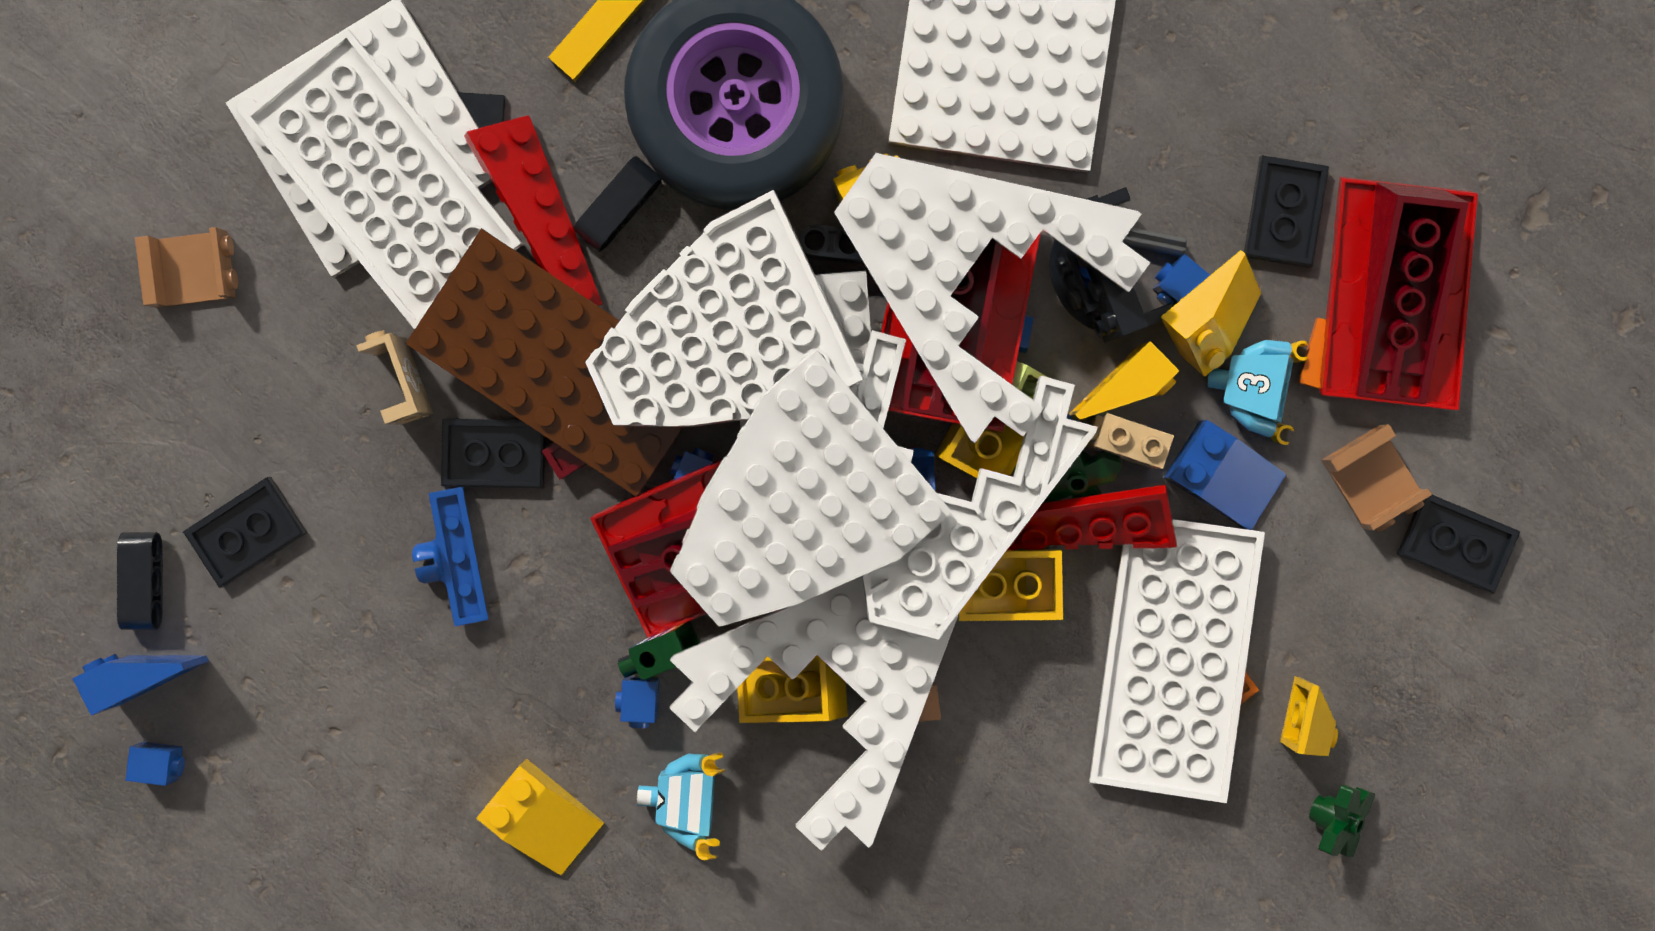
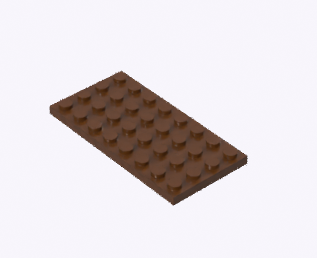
(525, 348)

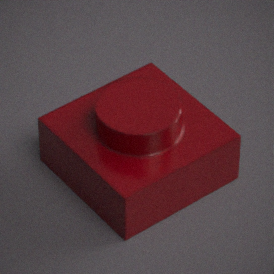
(562, 461)

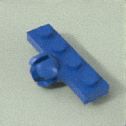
(453, 557)

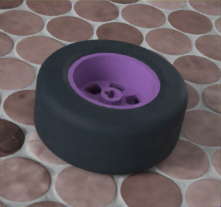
(668, 70)

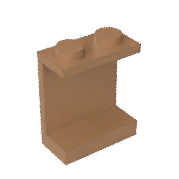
(186, 268)
(1375, 479)

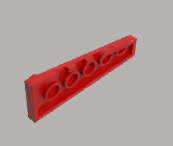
(526, 185)
(1104, 520)

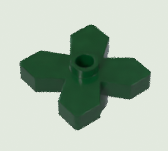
(1086, 475)
(1341, 819)

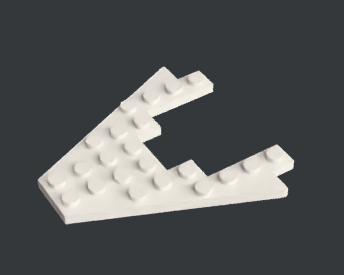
(924, 232)
(950, 563)
(879, 662)

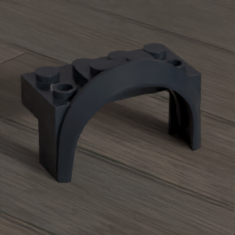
(1119, 309)

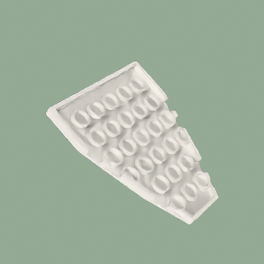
(719, 326)
(802, 502)

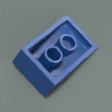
(1225, 474)
(118, 680)

